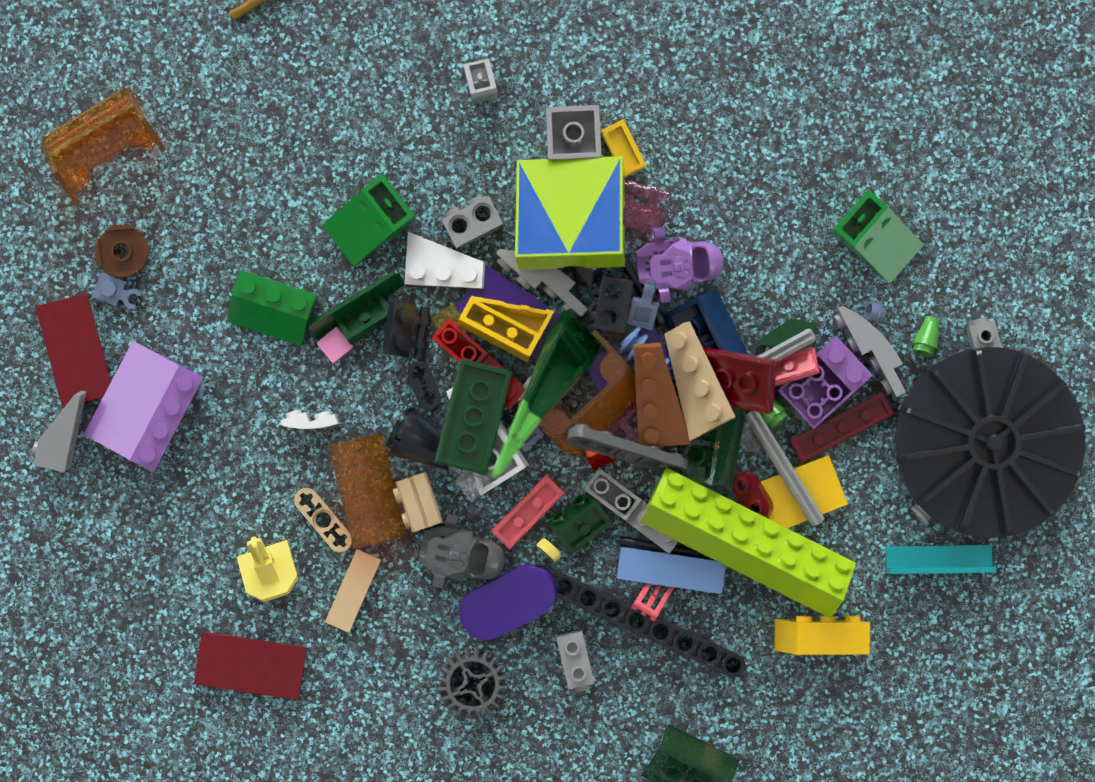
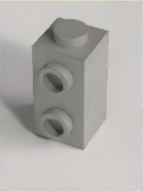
(575, 660)

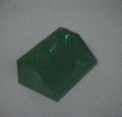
(715, 454)
(688, 759)

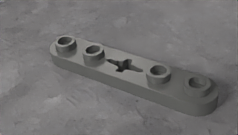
(628, 451)

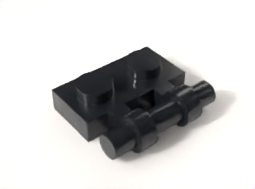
(399, 330)

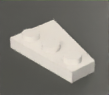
(440, 266)

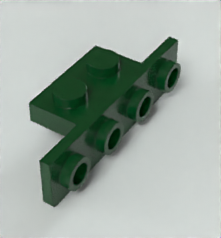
(361, 311)

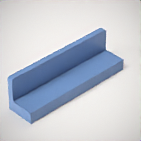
(671, 570)

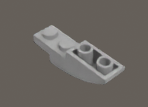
(555, 281)
(865, 339)
(626, 506)

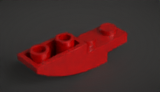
(462, 346)

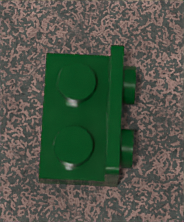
(579, 522)

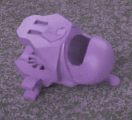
(678, 264)

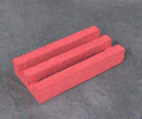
(646, 608)

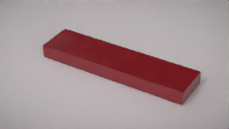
(841, 427)

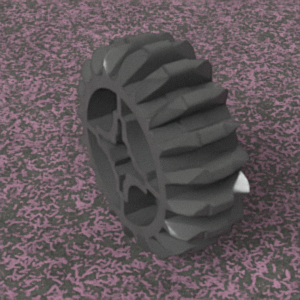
(483, 702)

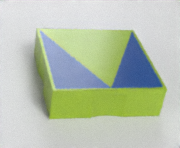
(570, 213)

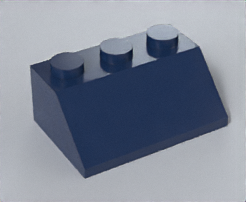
(709, 321)

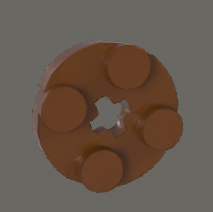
(111, 240)

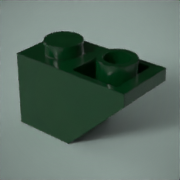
(784, 332)

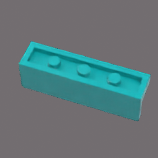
(939, 559)

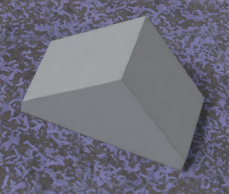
(480, 81)

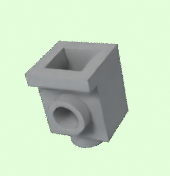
(974, 333)

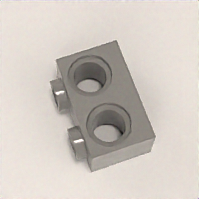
(475, 228)

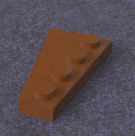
(657, 405)

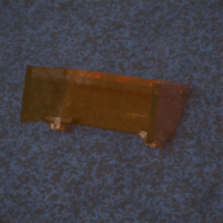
(96, 137)
(603, 408)

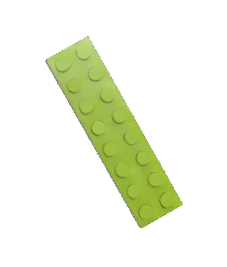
(748, 543)

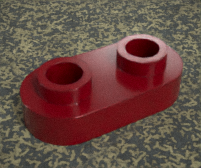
(753, 494)

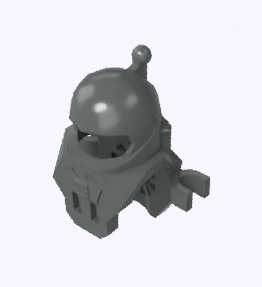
(460, 554)

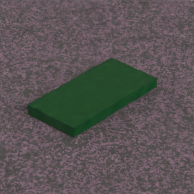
(473, 417)

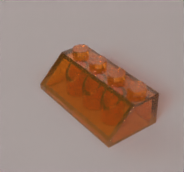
(367, 490)

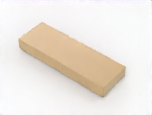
(353, 590)

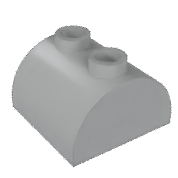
(573, 132)

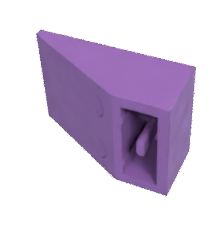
(824, 392)

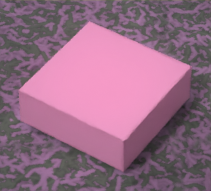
(334, 345)

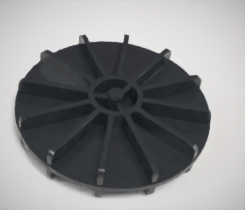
(990, 442)

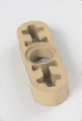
(312, 519)

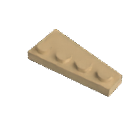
(697, 385)

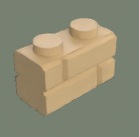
(418, 502)

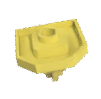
(267, 570)

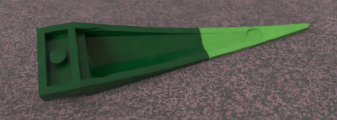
(562, 361)

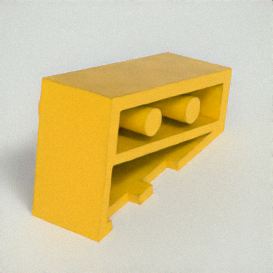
(506, 325)
(822, 636)

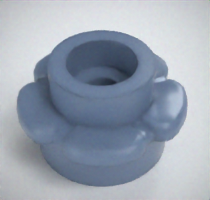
(874, 312)

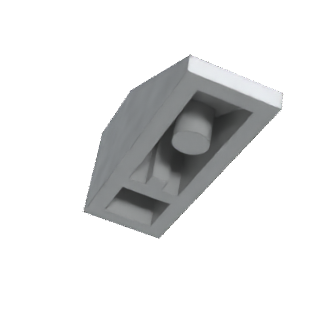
(58, 442)

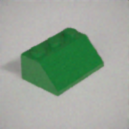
(271, 308)

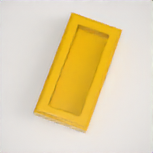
(621, 143)

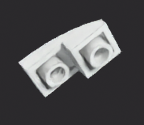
(301, 420)

